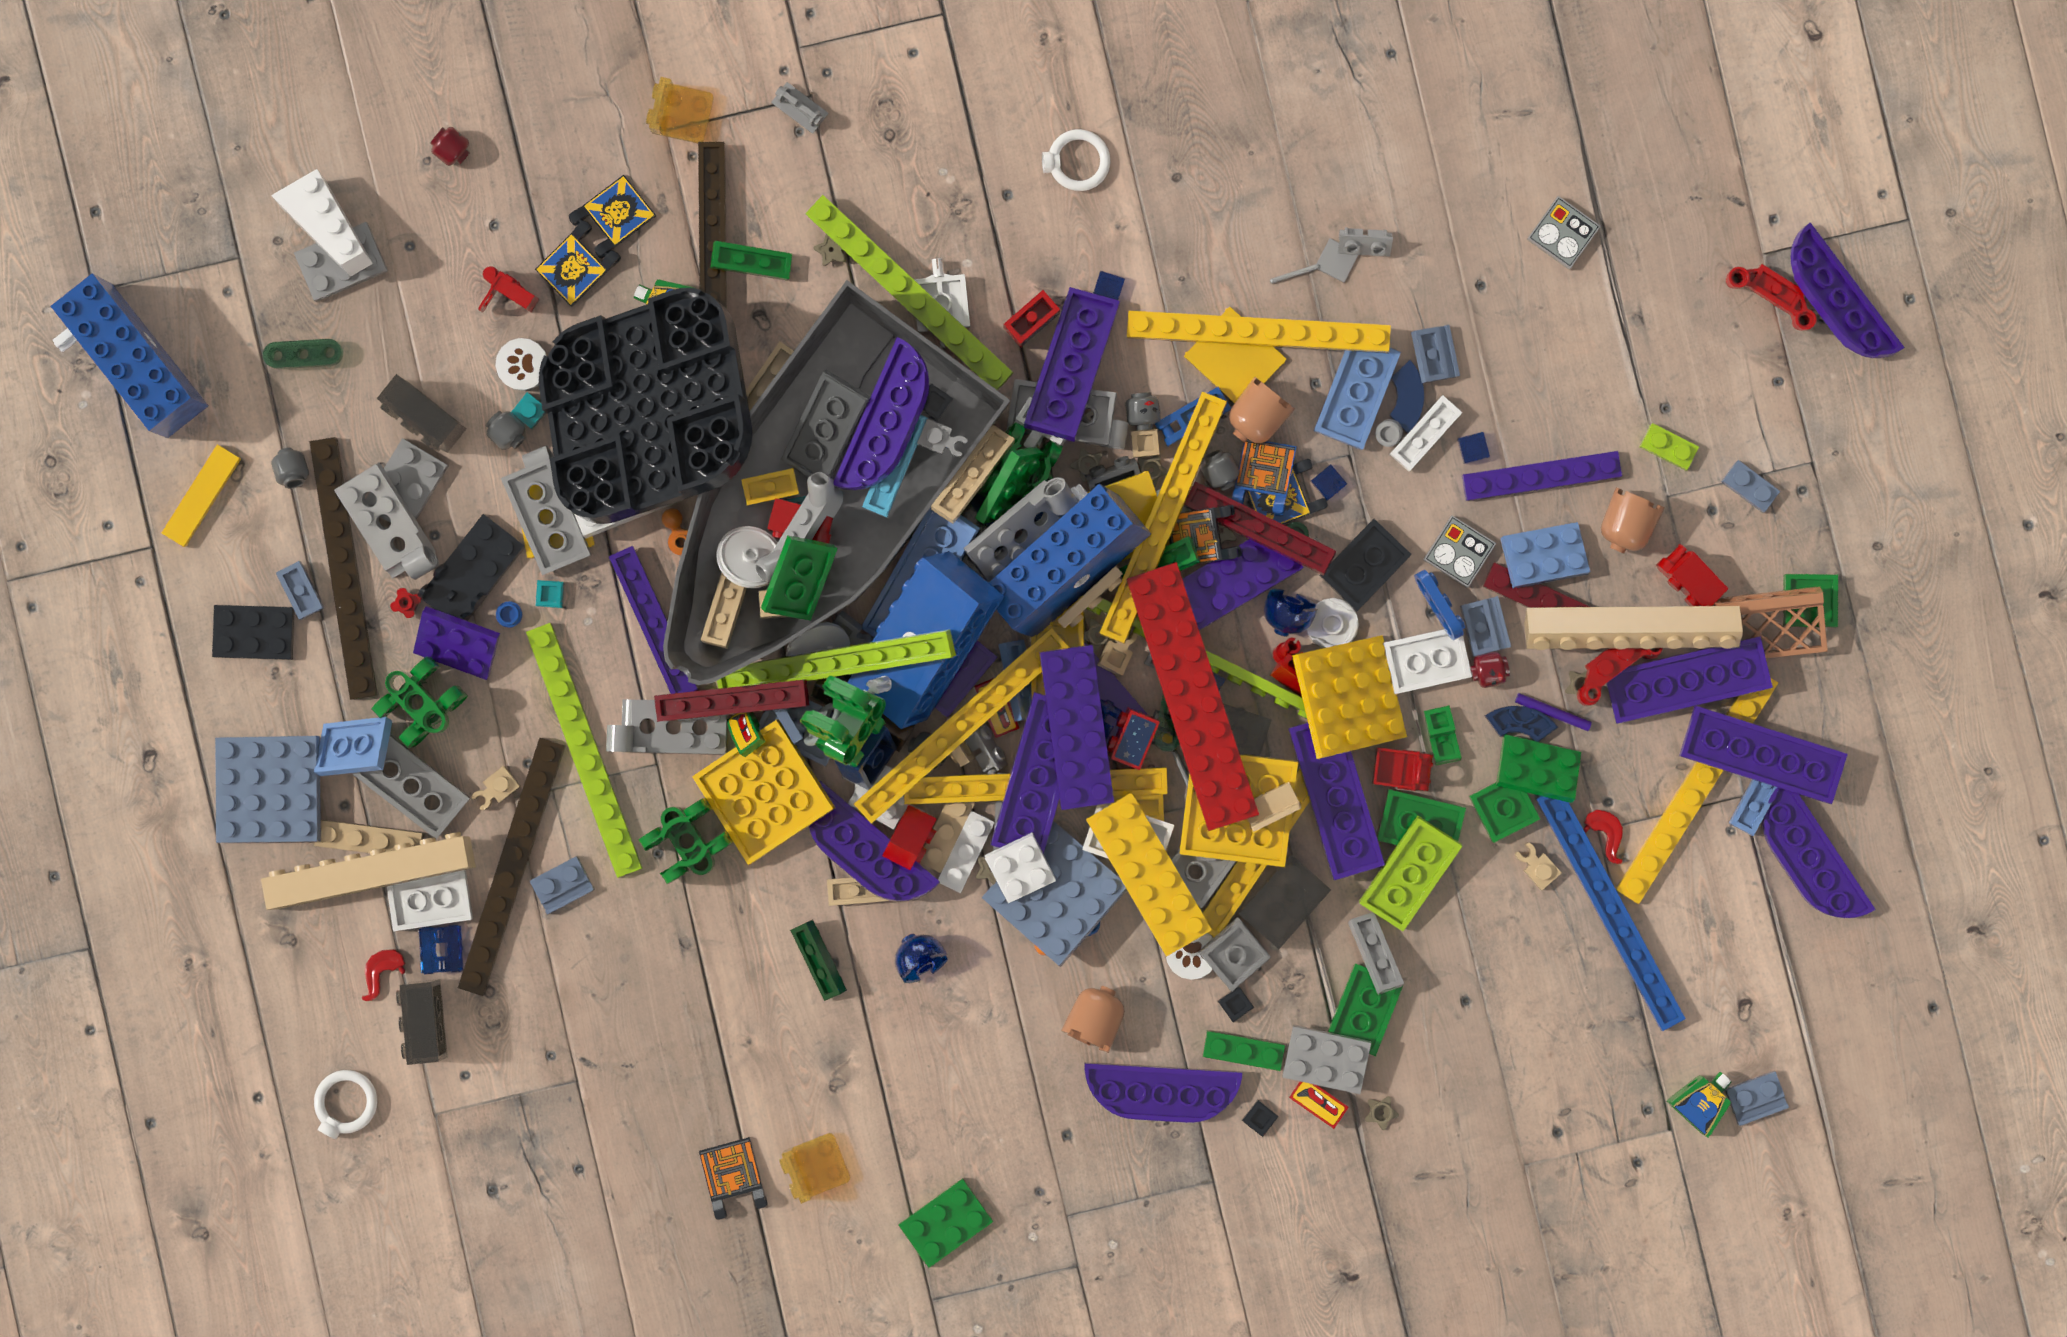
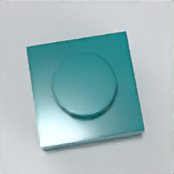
(529, 410)

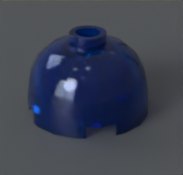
(1288, 613)
(919, 955)

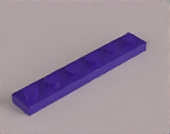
(1541, 475)
(648, 613)

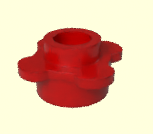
(404, 595)

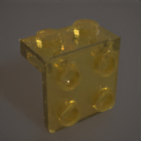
(679, 111)
(814, 1167)

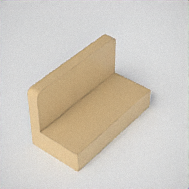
(1274, 806)

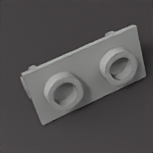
(799, 107)
(1375, 243)
(992, 756)

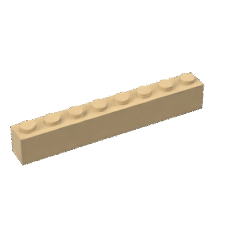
(1633, 627)
(368, 872)

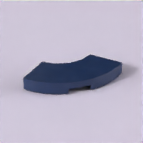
(1409, 396)
(1521, 720)

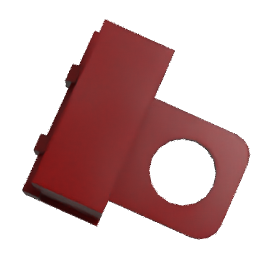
(508, 287)
(1402, 769)

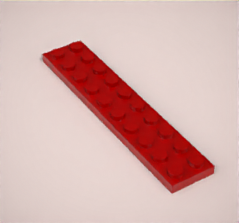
(1192, 697)

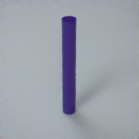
(1553, 712)

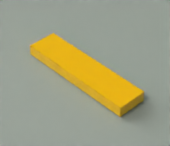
(201, 495)

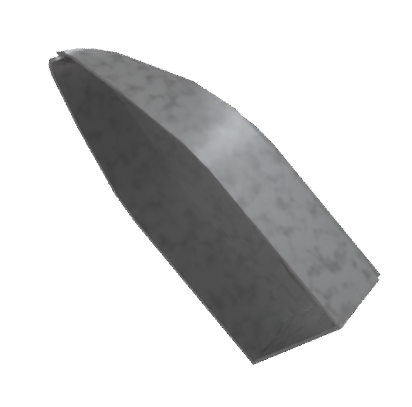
(854, 344)

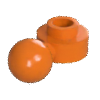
(672, 520)

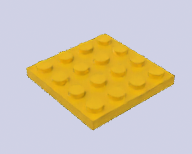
(1349, 696)
(764, 795)
(1238, 840)

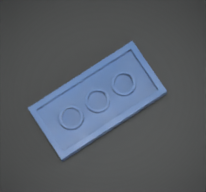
(1356, 396)

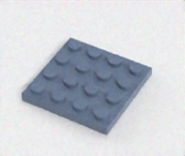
(267, 789)
(1067, 910)

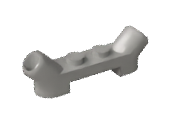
(821, 501)

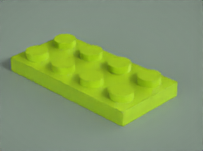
(1410, 873)

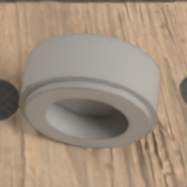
(1389, 433)

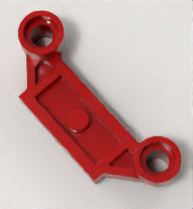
(1775, 290)
(1606, 667)

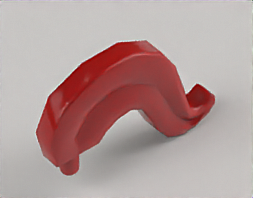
(1610, 825)
(378, 963)

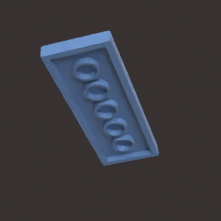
(932, 537)

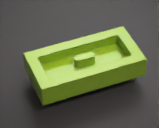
(1668, 446)

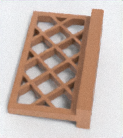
(1780, 601)

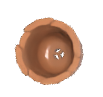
(1258, 413)
(1629, 521)
(1095, 1018)

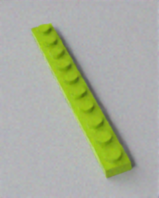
(909, 293)
(845, 660)
(1235, 673)
(584, 750)

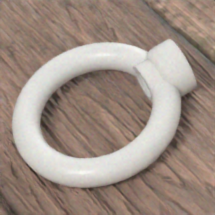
(1051, 160)
(333, 1127)

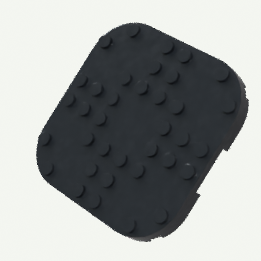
(645, 406)

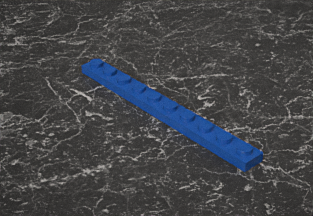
(1612, 912)

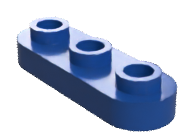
(1440, 604)

